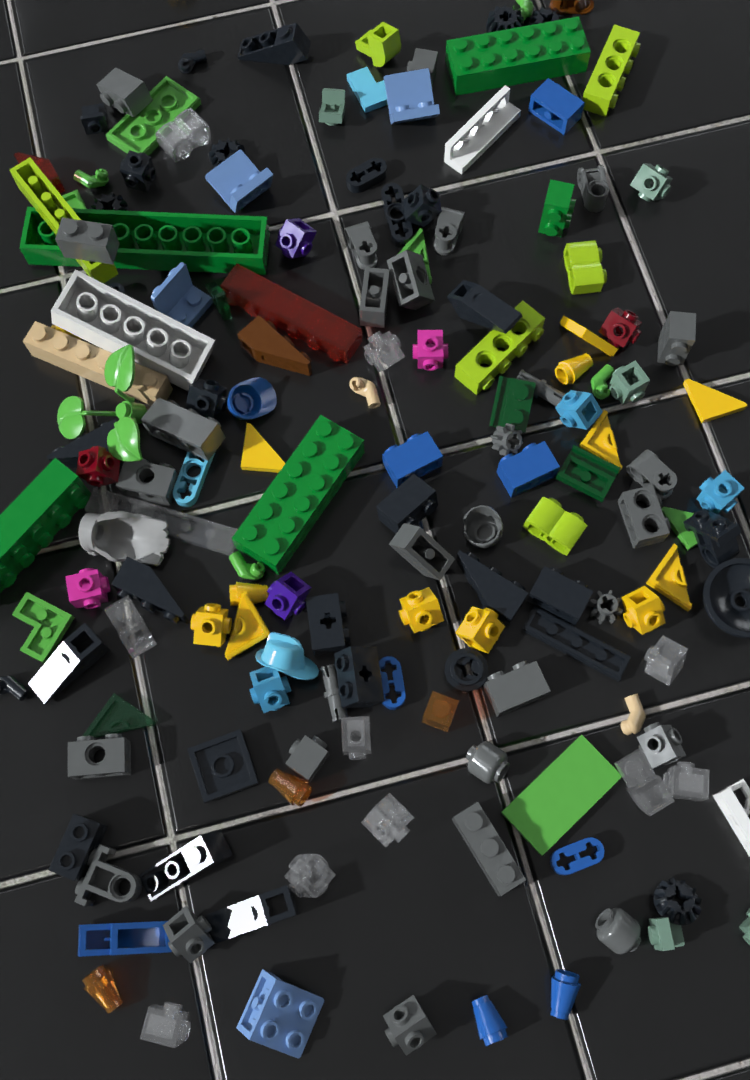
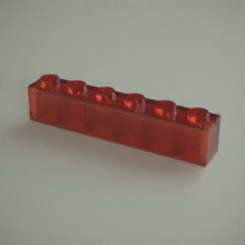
(292, 313)

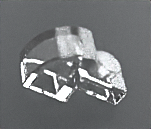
(130, 626)
(643, 784)

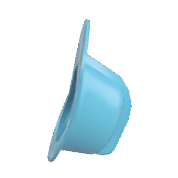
(287, 656)

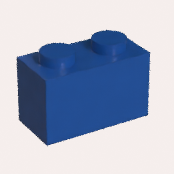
(556, 106)
(415, 457)
(527, 468)

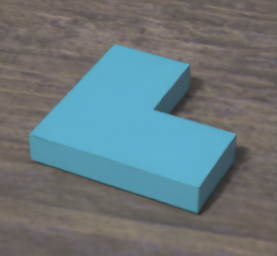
(368, 92)

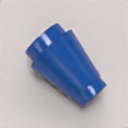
(564, 991)
(488, 1021)

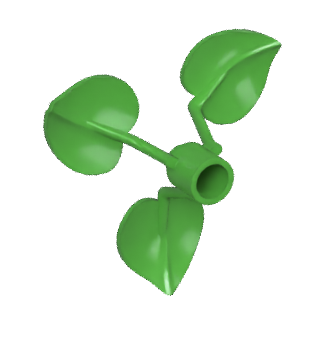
(124, 439)

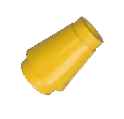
(573, 368)
(256, 592)

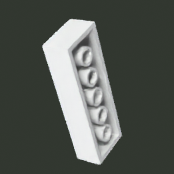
(117, 320)

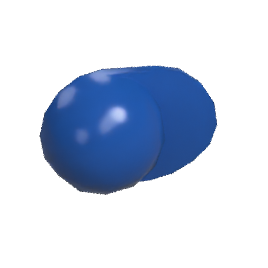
(251, 399)

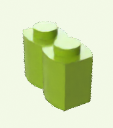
(584, 267)
(555, 525)

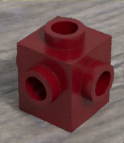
(621, 327)
(98, 466)

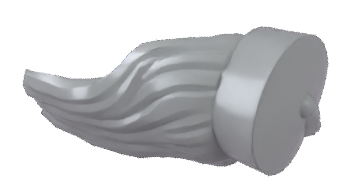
(123, 536)

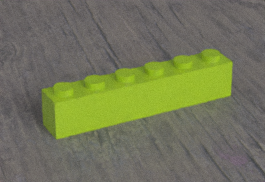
(52, 209)

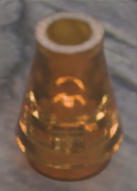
(292, 788)
(102, 988)

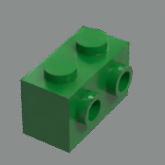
(557, 208)

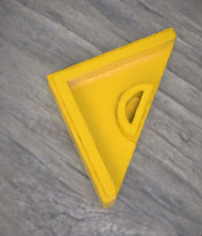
(588, 336)
(711, 403)
(601, 441)
(259, 454)
(671, 580)
(247, 628)

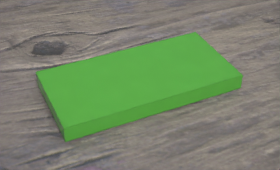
(139, 131)
(561, 795)

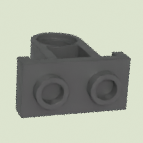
(105, 879)

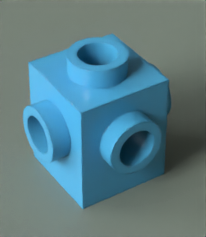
(578, 409)
(720, 493)
(269, 689)

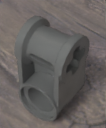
(593, 187)
(447, 230)
(362, 244)
(650, 470)

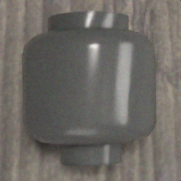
(487, 762)
(618, 930)

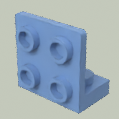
(410, 96)
(239, 180)
(179, 297)
(279, 1015)

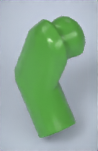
(526, 8)
(98, 180)
(599, 384)
(246, 570)

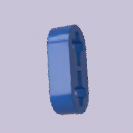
(397, 682)
(574, 849)

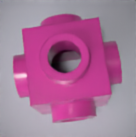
(430, 349)
(87, 588)

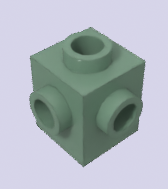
(644, 182)
(629, 383)

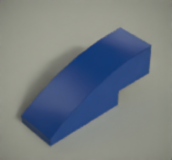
(122, 938)

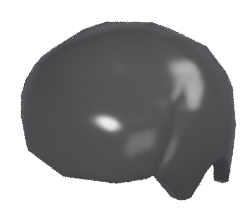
(482, 526)

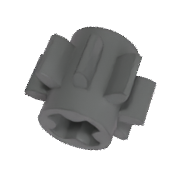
(507, 439)
(605, 600)

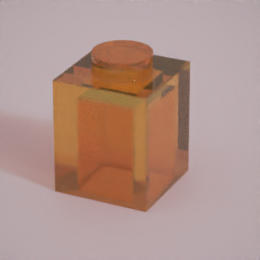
(440, 711)

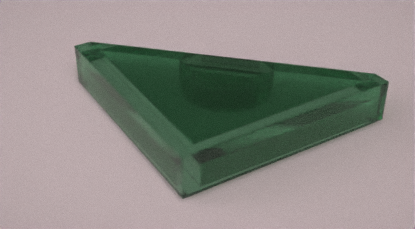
(219, 299)
(118, 717)

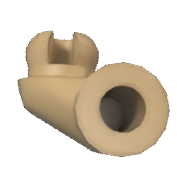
(367, 389)
(636, 717)

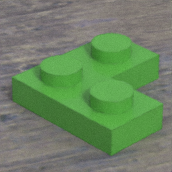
(48, 623)

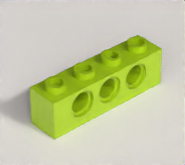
(610, 70)
(485, 352)

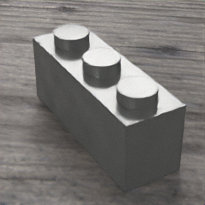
(183, 428)
(488, 849)

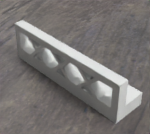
(481, 131)
(735, 813)

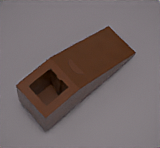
(269, 347)

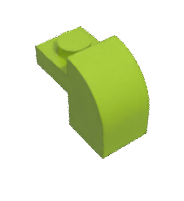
(380, 44)

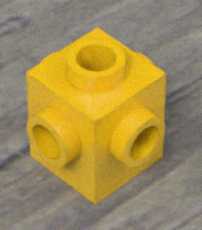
(420, 610)
(643, 610)
(211, 625)
(480, 629)

